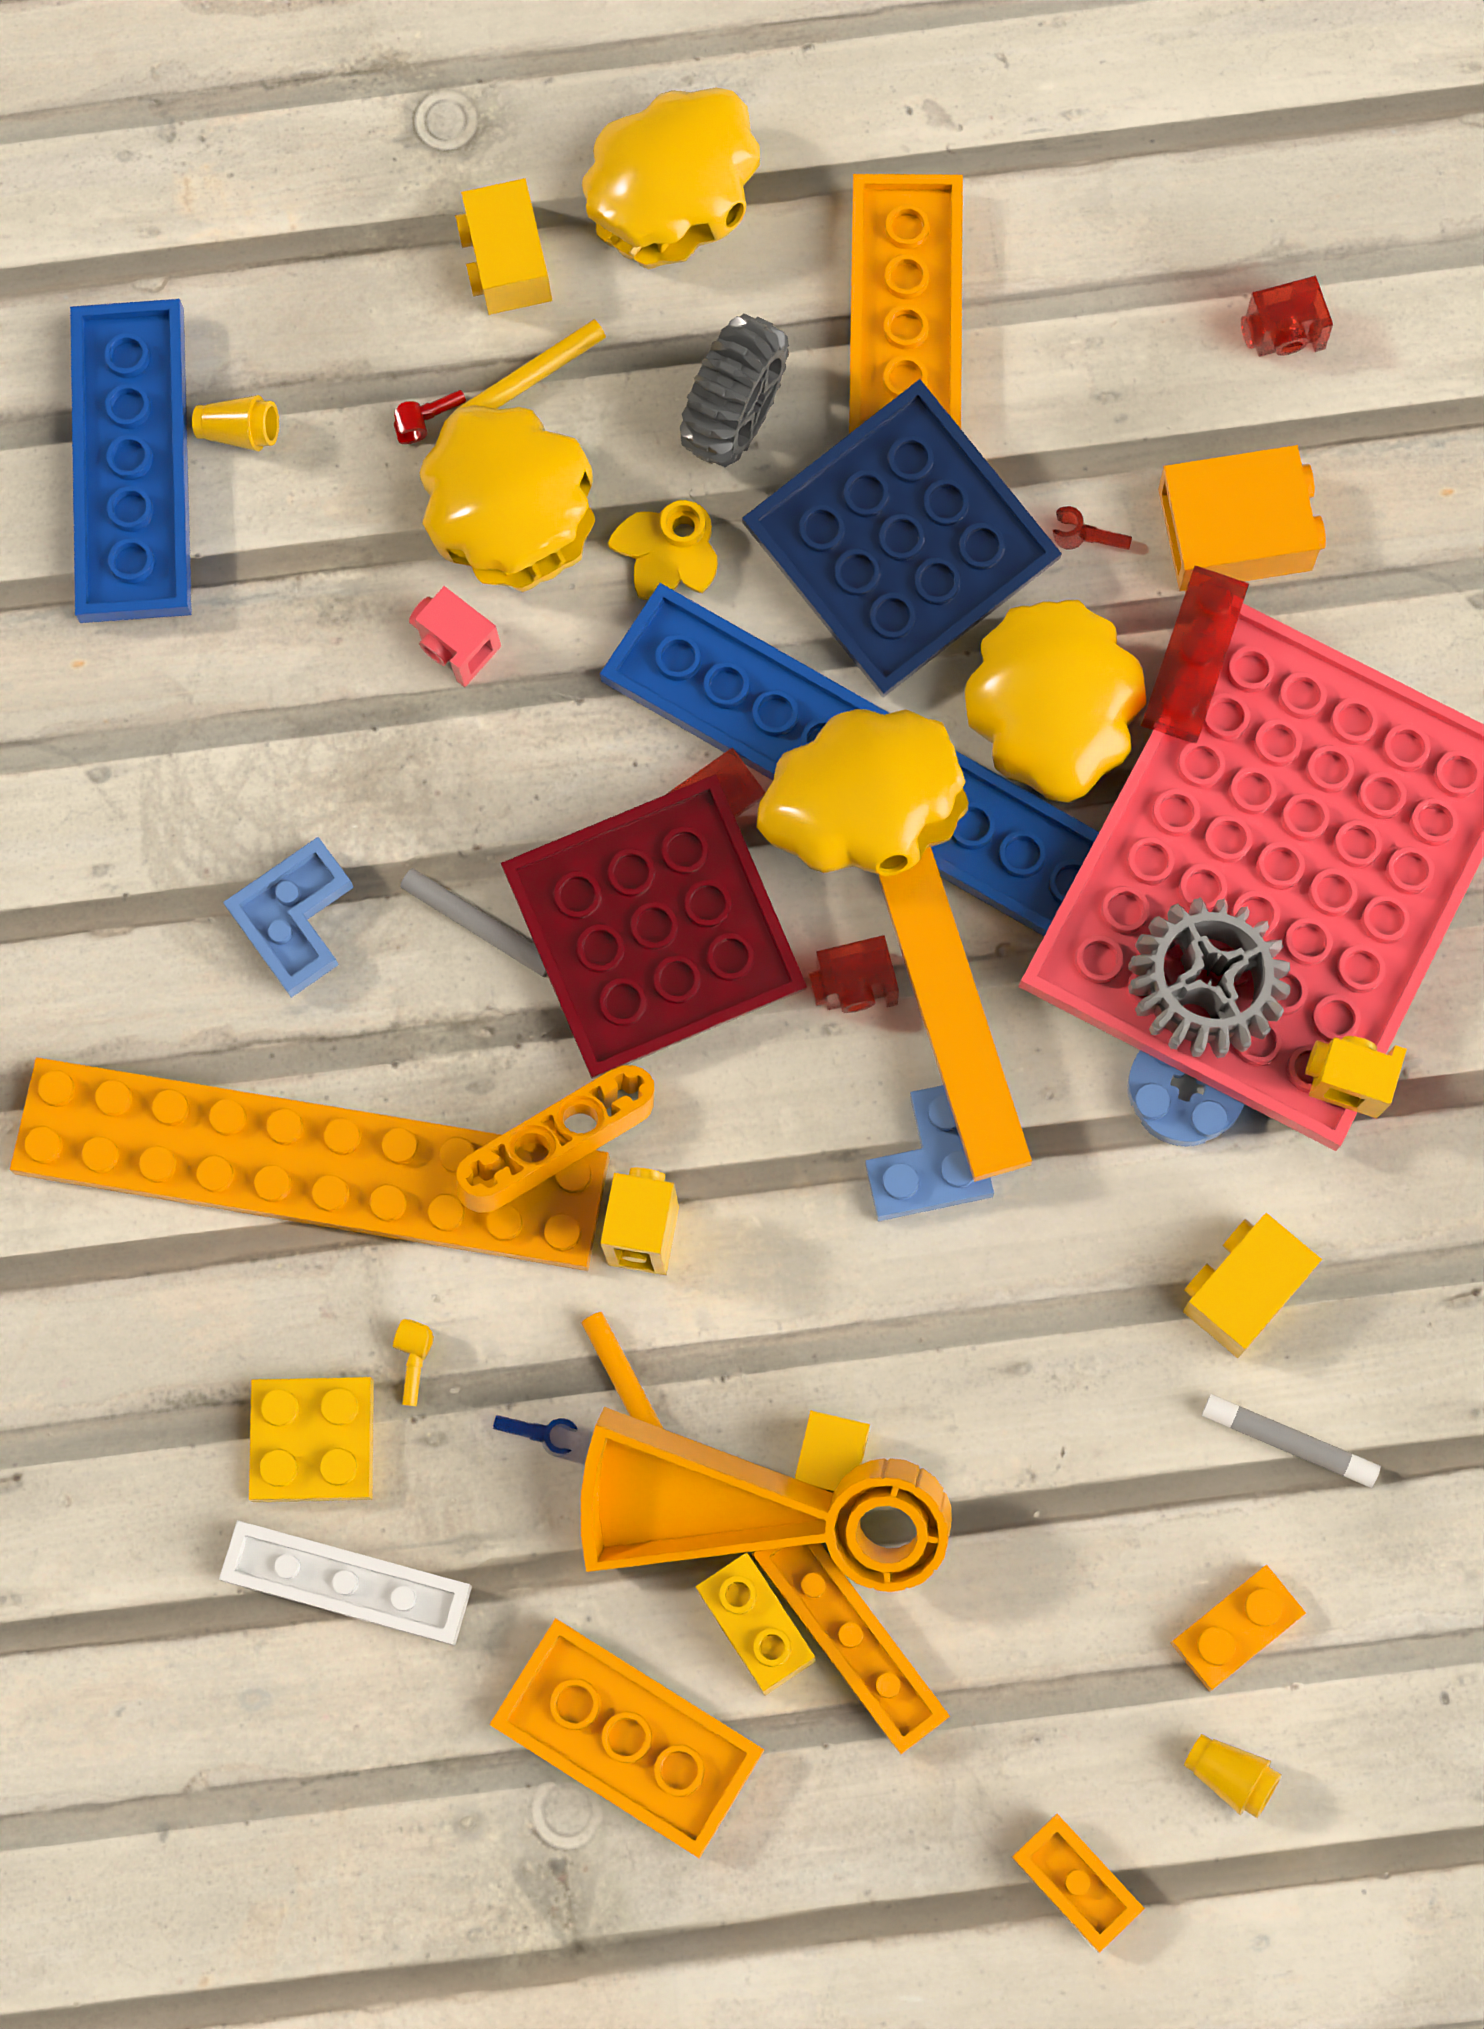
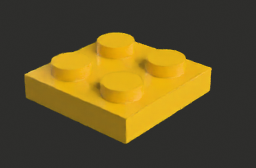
(311, 1439)

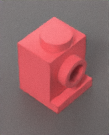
(455, 634)

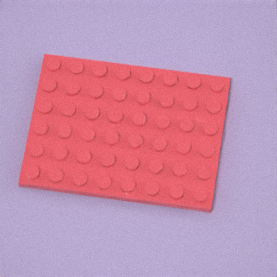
(1321, 808)

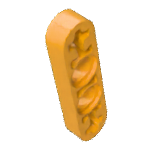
(550, 1131)

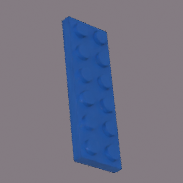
(130, 461)

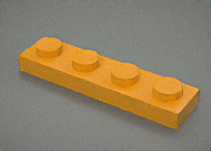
(854, 1642)

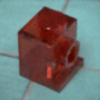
(1287, 318)
(854, 976)

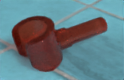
(1084, 532)

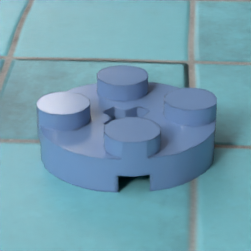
(1170, 1117)

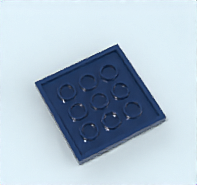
(901, 538)

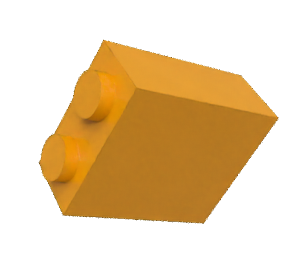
(1242, 515)

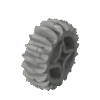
(1193, 935)

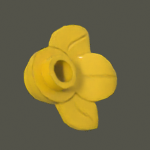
(664, 555)

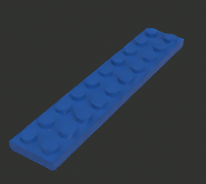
(765, 703)

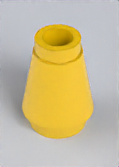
(238, 422)
(1233, 1774)

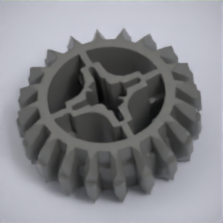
(734, 390)

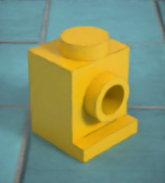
(1354, 1074)

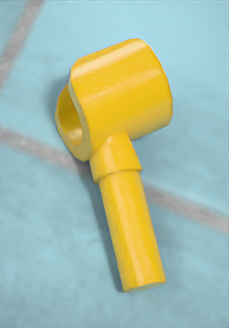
(416, 1341)

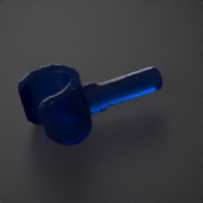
(535, 1431)

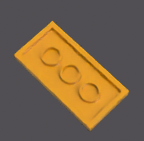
(627, 1738)

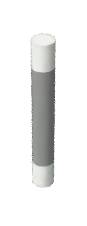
(1291, 1441)

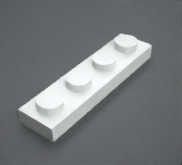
(345, 1582)

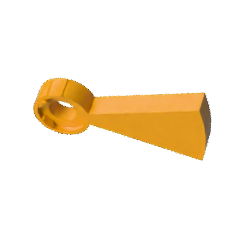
(675, 1499)

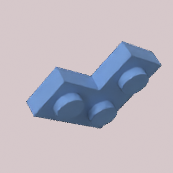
(277, 911)
(927, 1176)

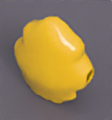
(672, 175)
(507, 496)
(1055, 698)
(866, 793)

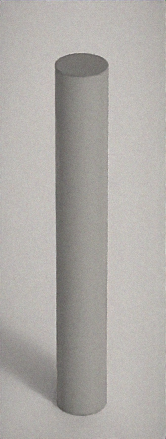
(473, 920)

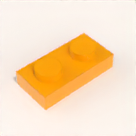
(1238, 1628)
(1077, 1883)

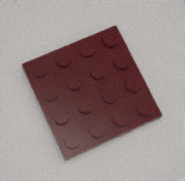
(653, 926)

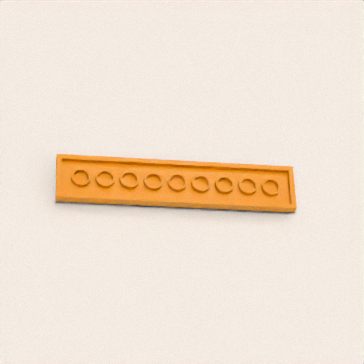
(294, 1163)

